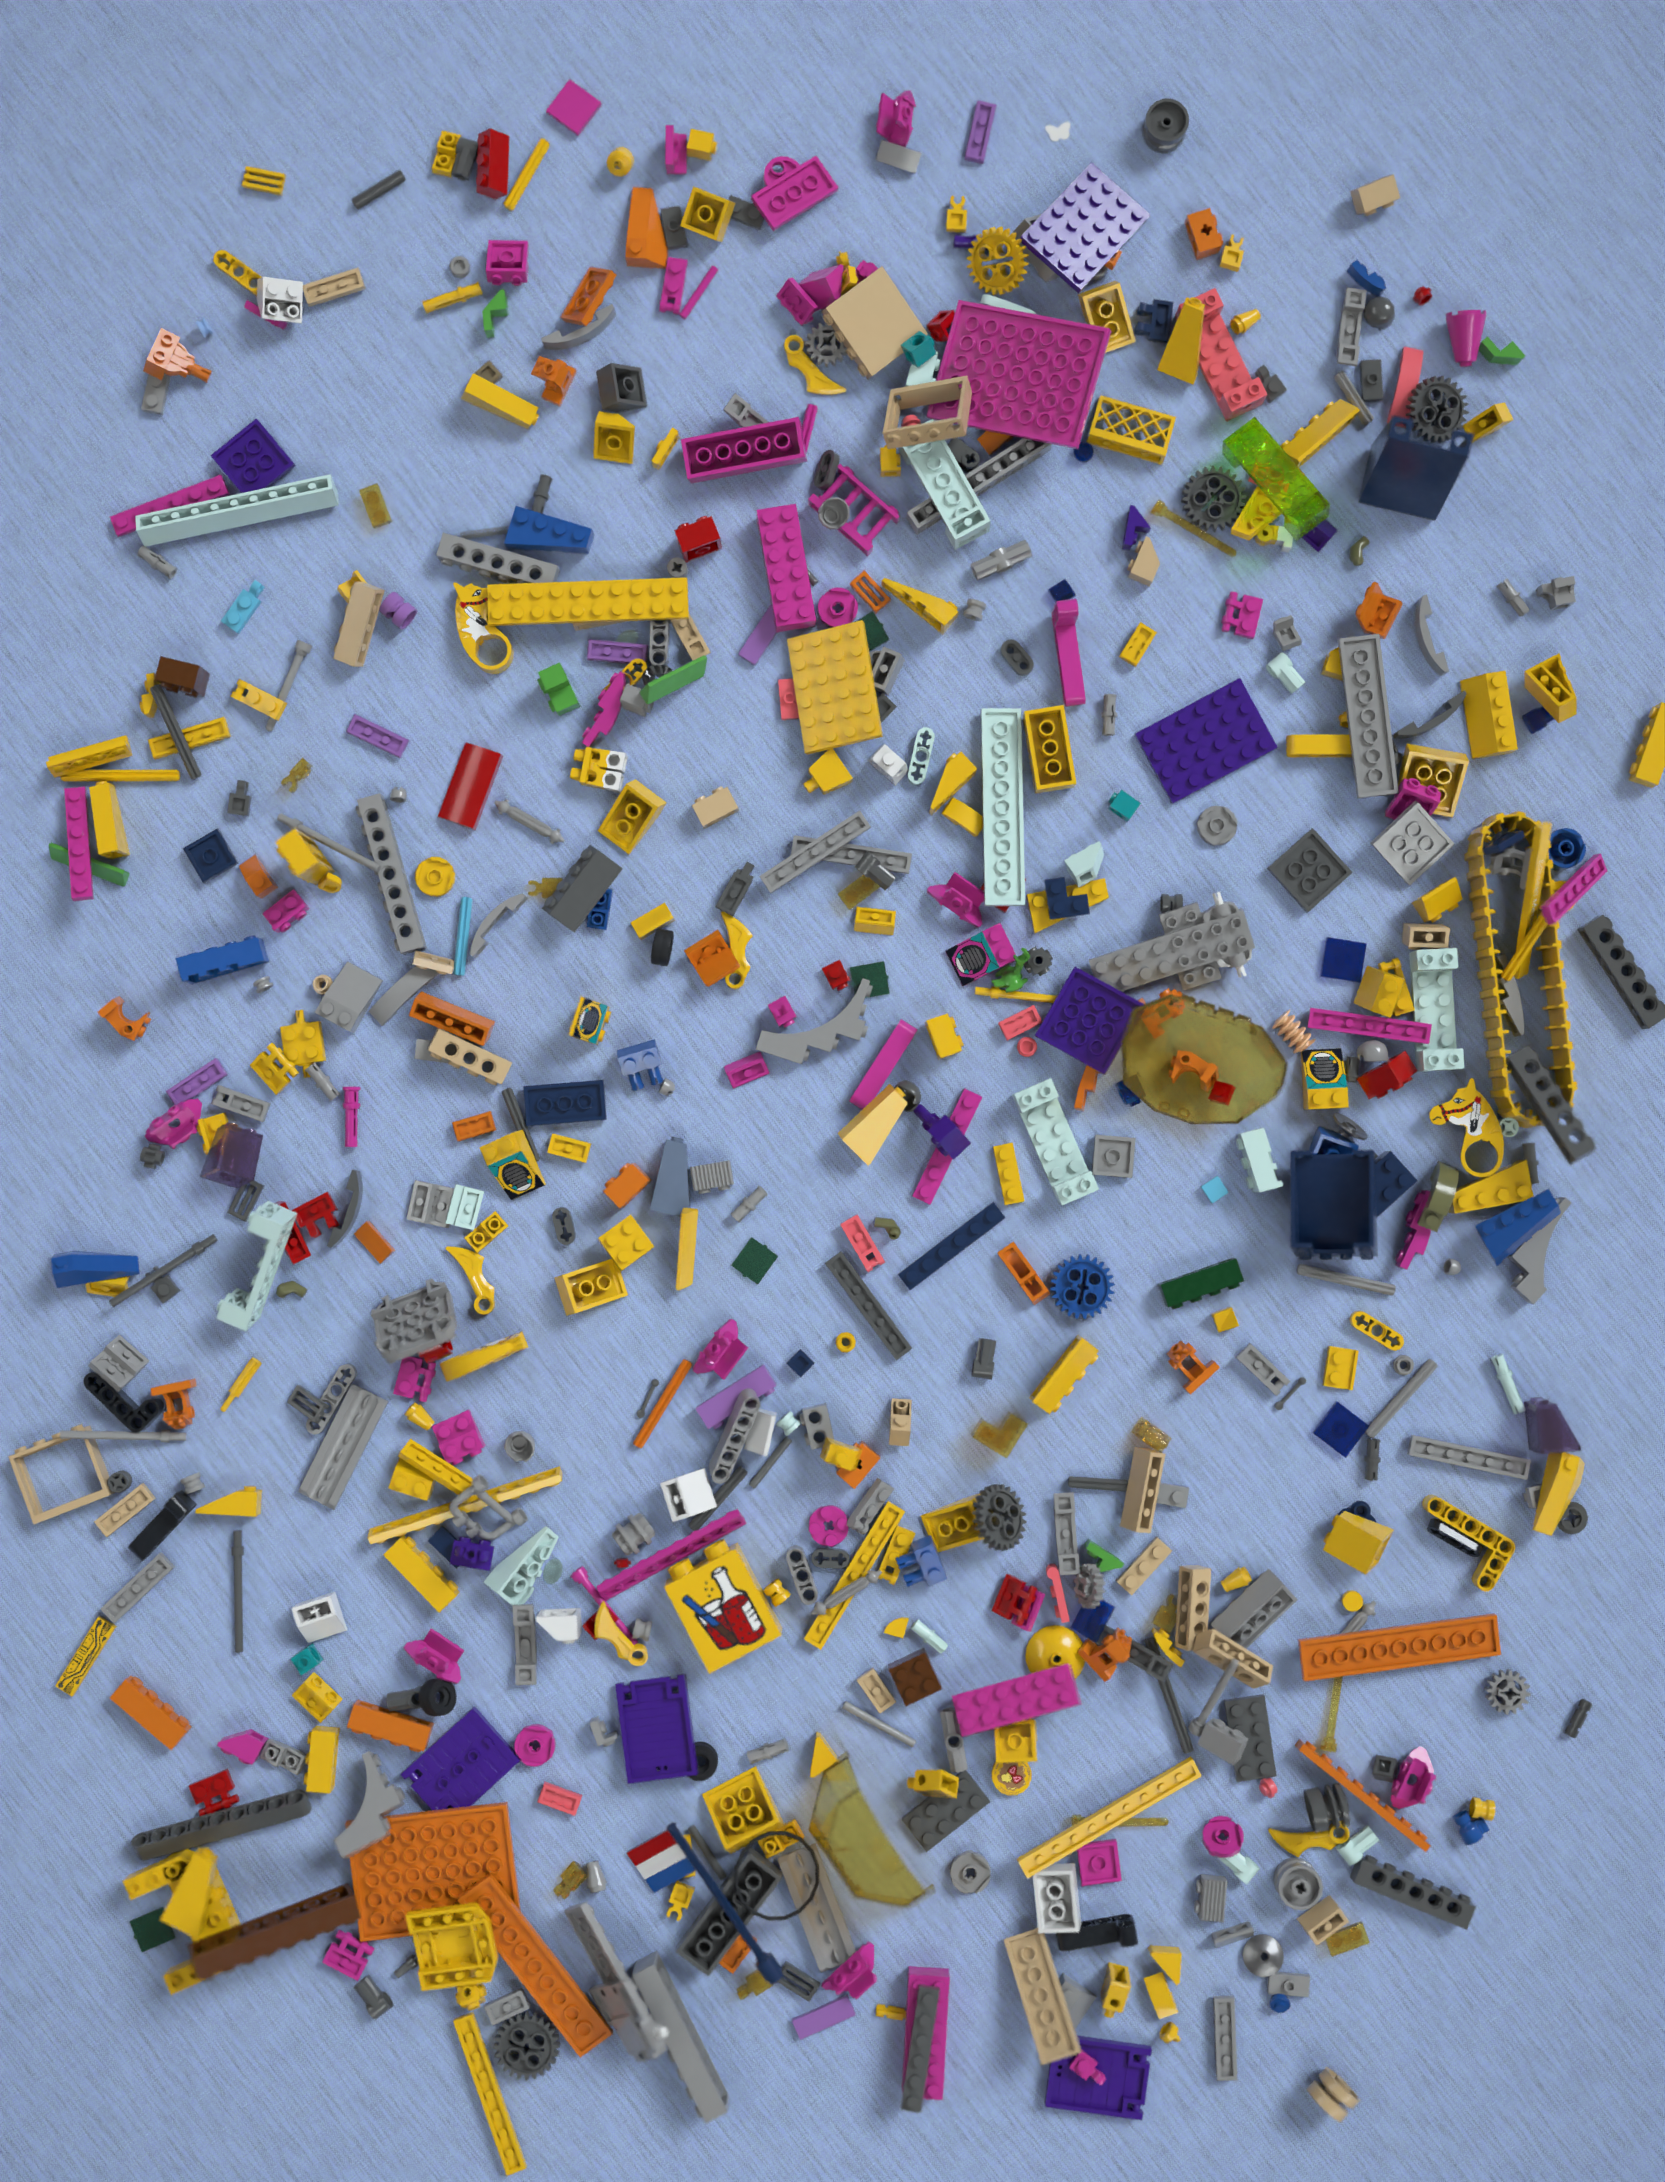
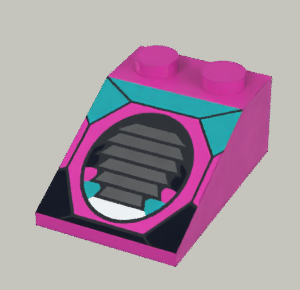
(981, 954)

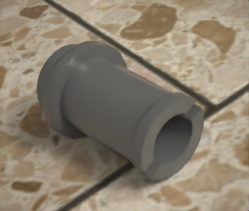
(1352, 1069)

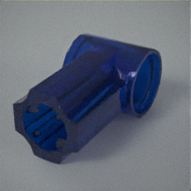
(1536, 719)

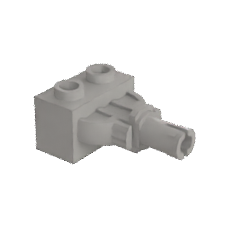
(885, 668)

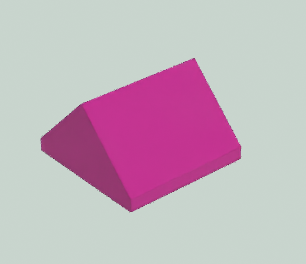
(824, 285)

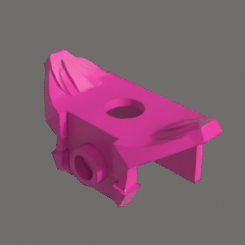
(896, 118)
(960, 898)
(188, 1114)
(721, 1352)
(437, 1655)
(1416, 1763)
(854, 1974)

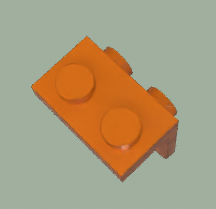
(1377, 611)
(712, 958)

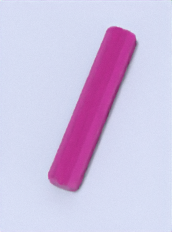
(808, 423)

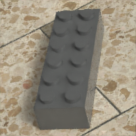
(712, 1930)

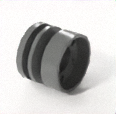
(1327, 1807)

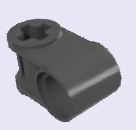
(963, 453)

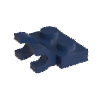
(1160, 320)

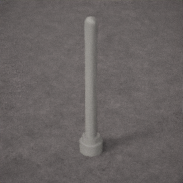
(301, 650)
(1197, 1725)

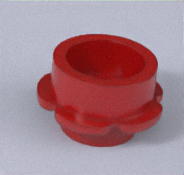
(1422, 295)

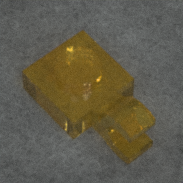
(299, 771)
(572, 1879)
(754, 1983)

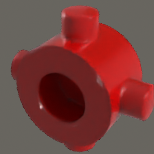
(622, 1562)

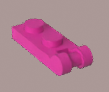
(673, 285)

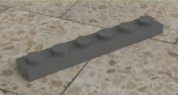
(868, 1305)
(920, 2048)

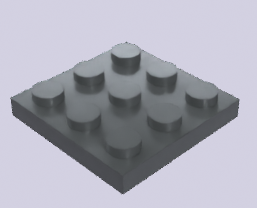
(1309, 870)

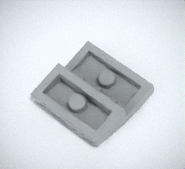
(430, 1203)
(118, 1363)

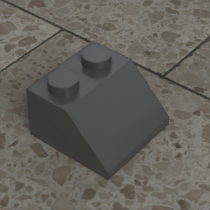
(621, 387)

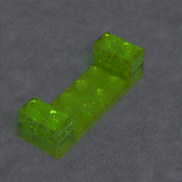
(1277, 477)

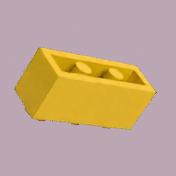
(322, 1759)

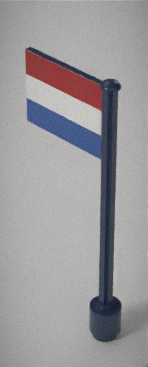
(670, 1858)

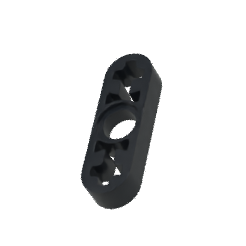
(1454, 1537)

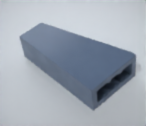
(672, 1182)

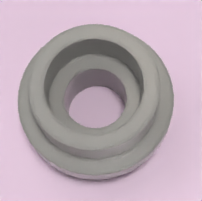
(1409, 1365)

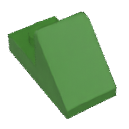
(1106, 1561)

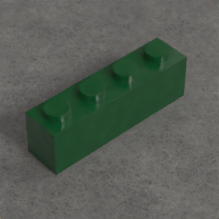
(1201, 1282)

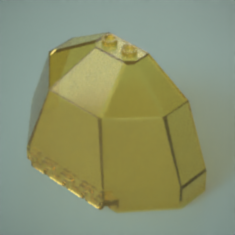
(1231, 1042)
(857, 1844)

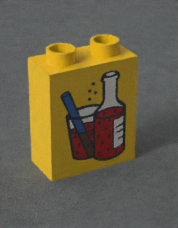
(722, 1605)

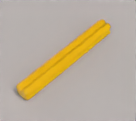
(526, 174)
(1524, 948)

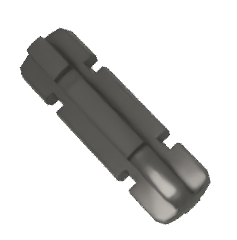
(1578, 1718)

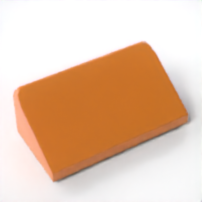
(374, 1241)

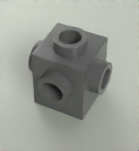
(1034, 968)

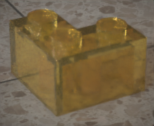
(1003, 1438)

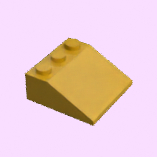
(1436, 768)
(742, 1810)

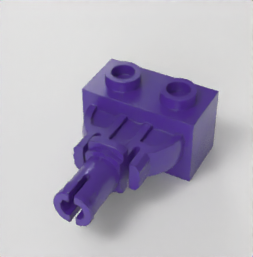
(944, 1132)
(472, 1554)

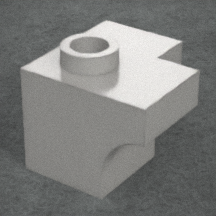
(1558, 592)

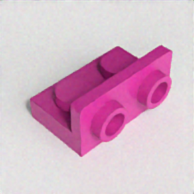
(675, 151)
(797, 301)
(286, 911)

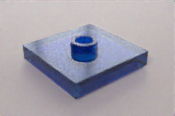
(1340, 1429)

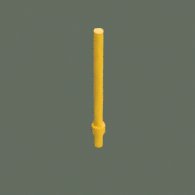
(995, 993)

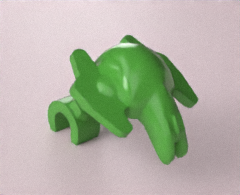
(1011, 976)

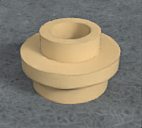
(319, 980)

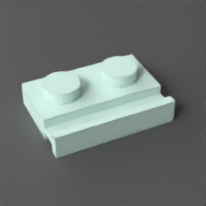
(464, 1207)

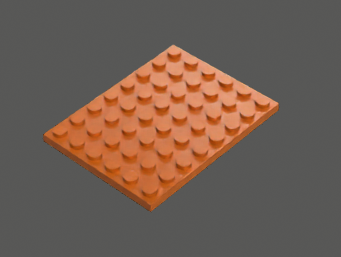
(430, 1864)

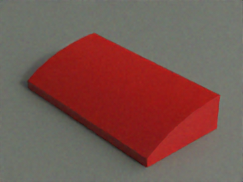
(470, 786)

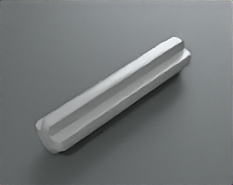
(1353, 397)

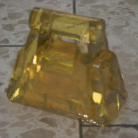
(1151, 1435)

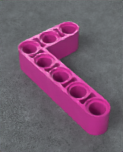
(1064, 619)

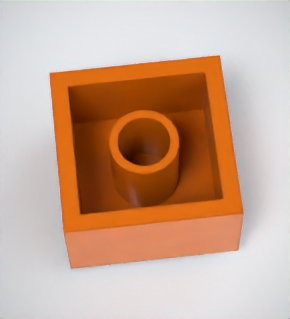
(627, 1184)

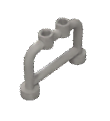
(474, 1528)

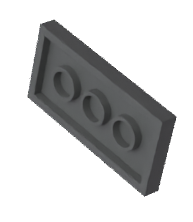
(1251, 1718)
(940, 1816)

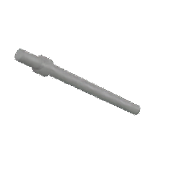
(294, 823)
(164, 1435)

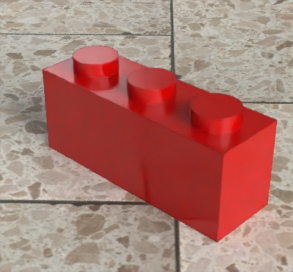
(492, 164)

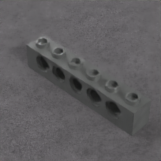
(1612, 967)
(1549, 1116)
(1459, 1915)

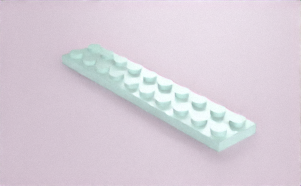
(1002, 807)

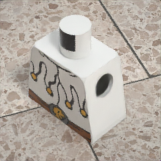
(889, 764)

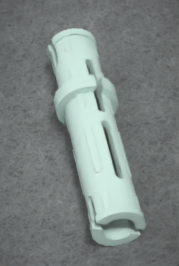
(1508, 1384)

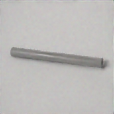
(879, 1724)

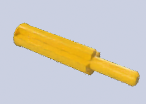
(242, 1381)

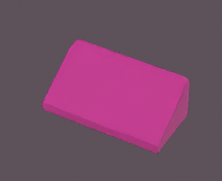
(746, 1069)

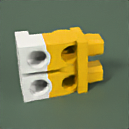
(593, 768)

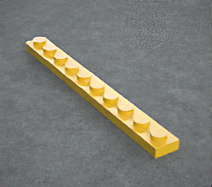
(441, 1513)
(1108, 1817)

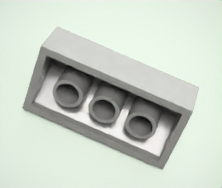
(1254, 1610)

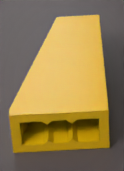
(1184, 345)
(499, 402)
(108, 821)
(873, 1123)
(192, 1896)

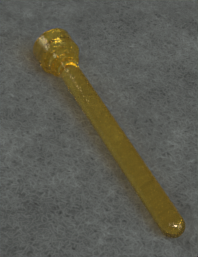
(1160, 509)
(1329, 1742)
(1131, 1822)

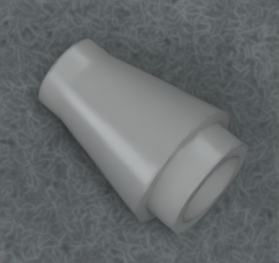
(595, 1879)

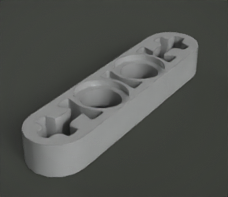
(332, 1399)

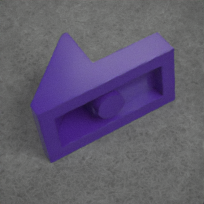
(1136, 523)

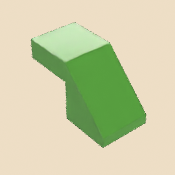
(496, 308)
(1509, 355)

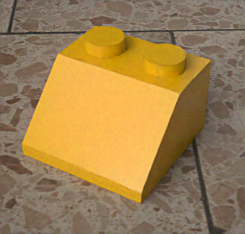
(1438, 900)
(1379, 991)
(943, 1036)
(411, 1481)

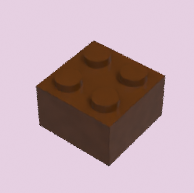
(182, 677)
(914, 1676)

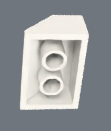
(1057, 1899)

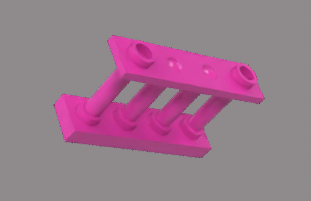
(850, 529)

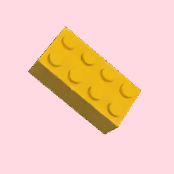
(1049, 749)
(303, 856)

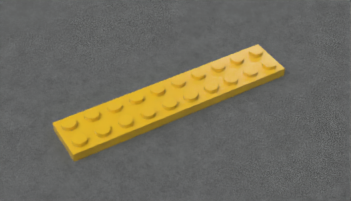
(587, 601)

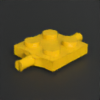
(303, 1042)

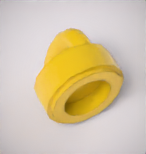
(1169, 2033)

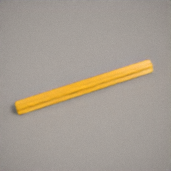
(122, 775)

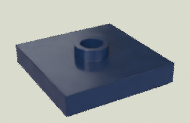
(210, 855)

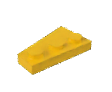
(1255, 516)

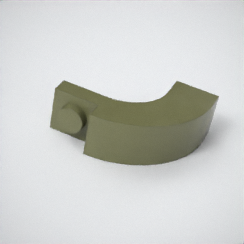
(1441, 1196)

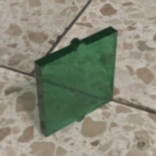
(874, 630)
(875, 973)
(754, 1260)
(151, 1930)

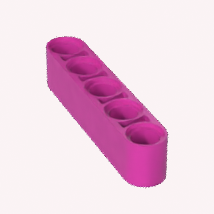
(883, 1064)

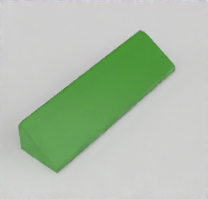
(674, 680)
(99, 868)

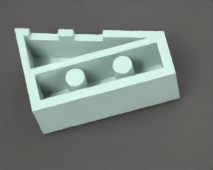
(1258, 1160)

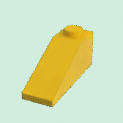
(239, 1503)

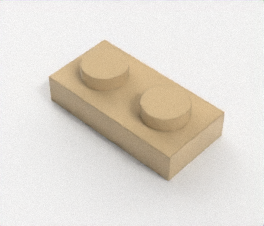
(439, 964)
(876, 1690)

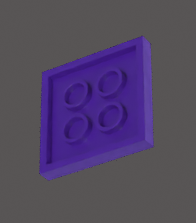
(253, 459)

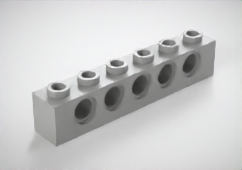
(451, 544)

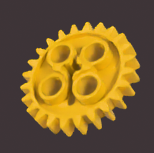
(993, 240)

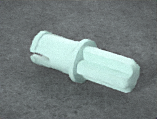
(929, 1636)

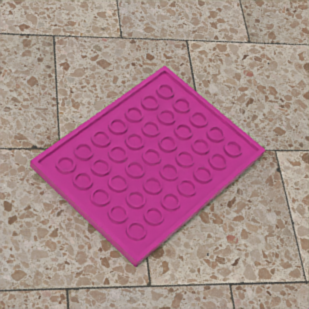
(1024, 371)

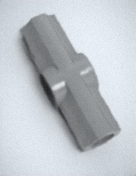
(1001, 560)
(956, 1751)

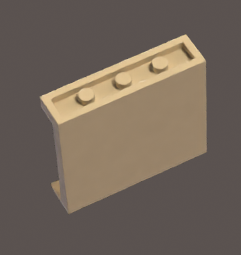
(872, 322)

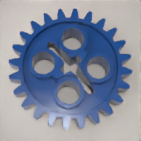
(1100, 1289)

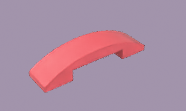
(1408, 377)

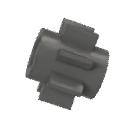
(152, 1156)

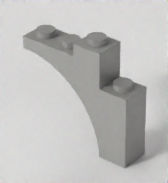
(369, 1823)

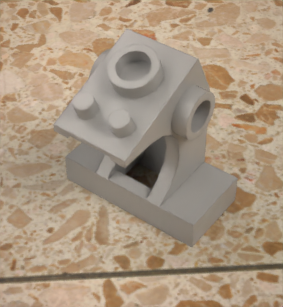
(1504, 863)

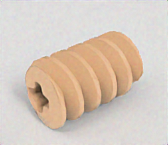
(1292, 1032)

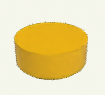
(1352, 1600)

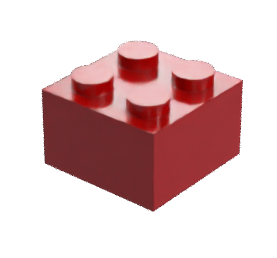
(698, 538)

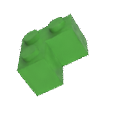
(555, 683)

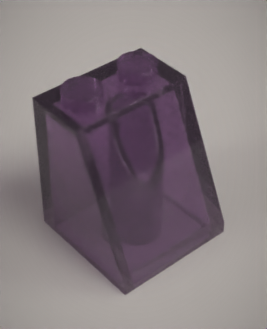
(233, 1156)
(1548, 1428)

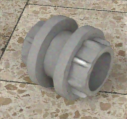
(633, 1534)

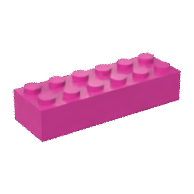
(744, 450)
(786, 568)
(1016, 1700)
(938, 1978)

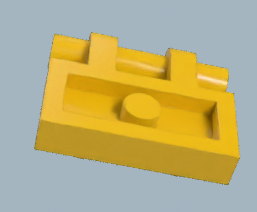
(270, 1072)

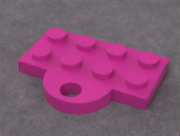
(792, 190)

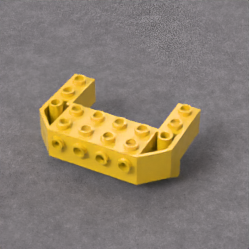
(220, 1911)

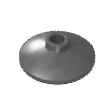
(1349, 1127)
(1263, 1944)

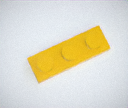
(1008, 1173)

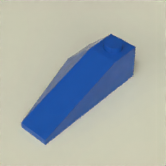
(1331, 1142)

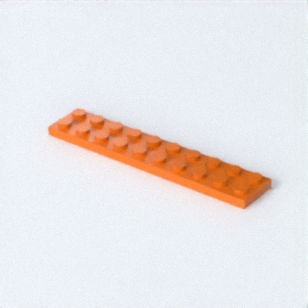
(1399, 1647)
(539, 1968)

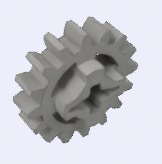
(824, 353)
(1089, 1586)
(1498, 1687)

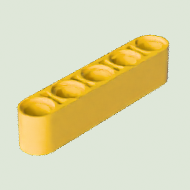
(1318, 745)

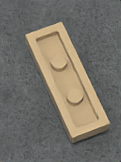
(333, 287)
(125, 1510)
(1144, 1565)

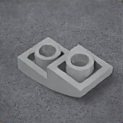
(898, 156)
(423, 1054)
(284, 1756)

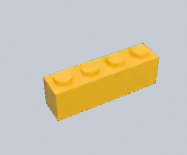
(1651, 753)
(421, 1573)

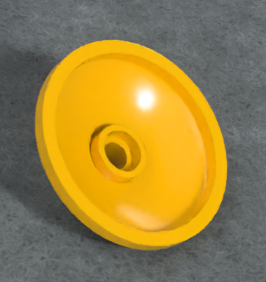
(1050, 1642)

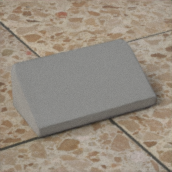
(1232, 1934)

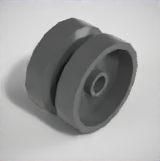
(1165, 125)

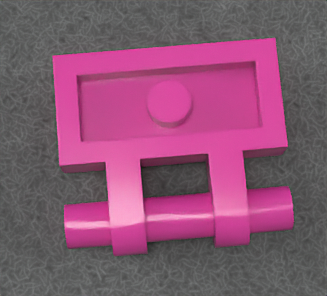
(1248, 615)
(408, 1378)
(346, 1961)

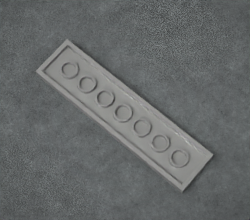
(1368, 716)

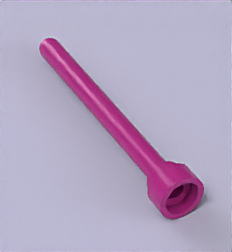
(581, 1577)

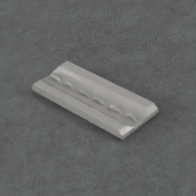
(343, 1446)
(822, 1916)

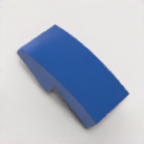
(1372, 283)
(599, 915)

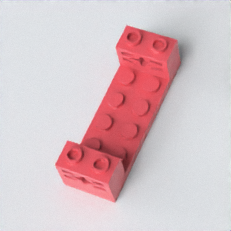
(1223, 365)

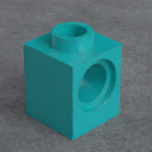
(918, 349)
(1123, 805)
(307, 1659)

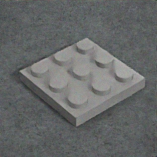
(1412, 843)

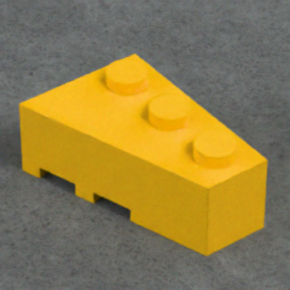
(1551, 688)

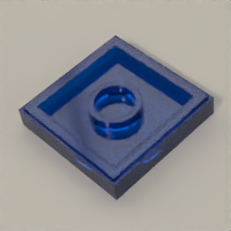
(1343, 960)

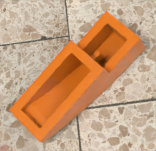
(1023, 1273)

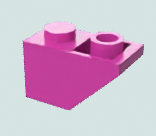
(245, 1745)

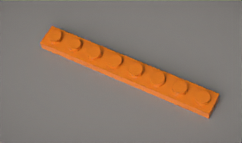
(1370, 1799)

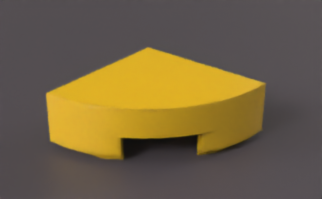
(897, 1627)

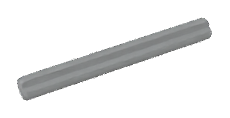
(1345, 1279)
(1401, 1398)

